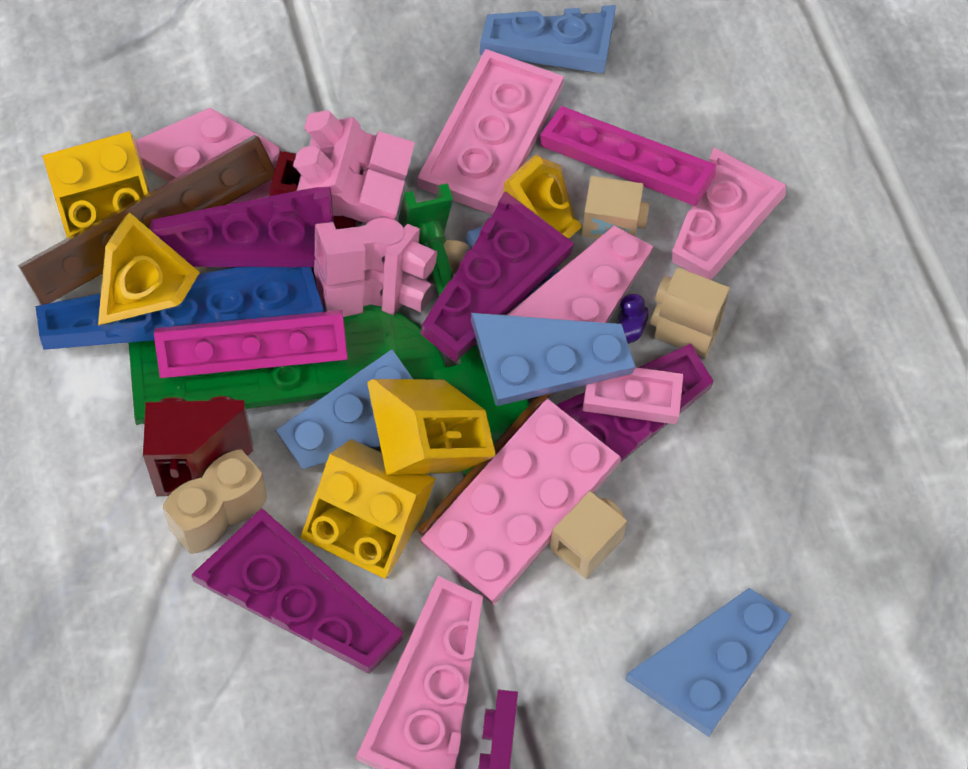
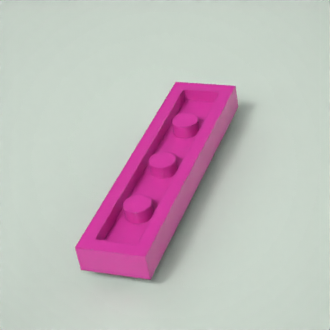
(628, 155)
(250, 344)

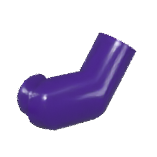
(633, 316)

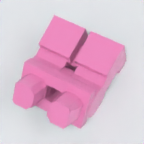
(359, 167)
(372, 267)

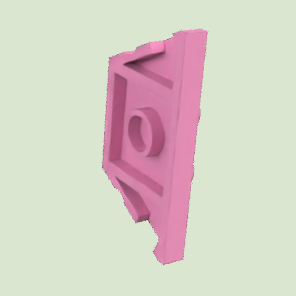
(195, 141)

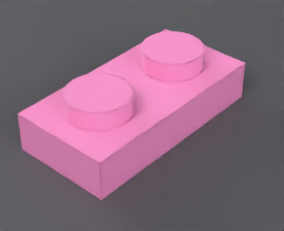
(640, 395)

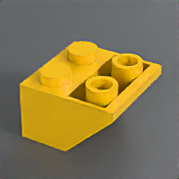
(95, 179)
(428, 427)
(364, 511)

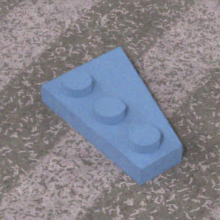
(559, 41)
(548, 355)
(339, 416)
(712, 661)

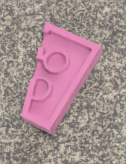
(725, 215)

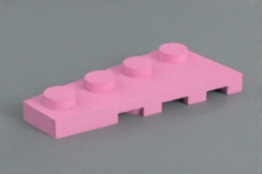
(591, 282)
(428, 691)

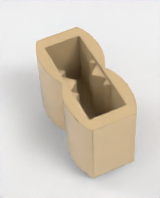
(689, 311)
(223, 497)

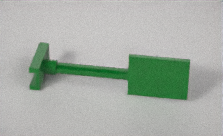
(470, 375)

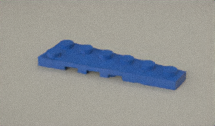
(213, 298)

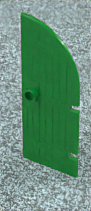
(367, 339)

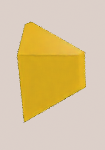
(543, 190)
(141, 274)

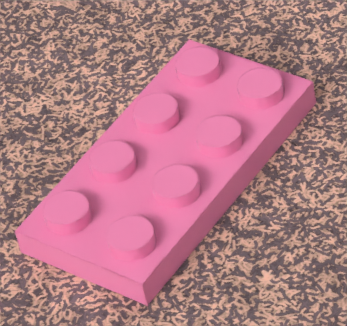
(490, 130)
(518, 500)

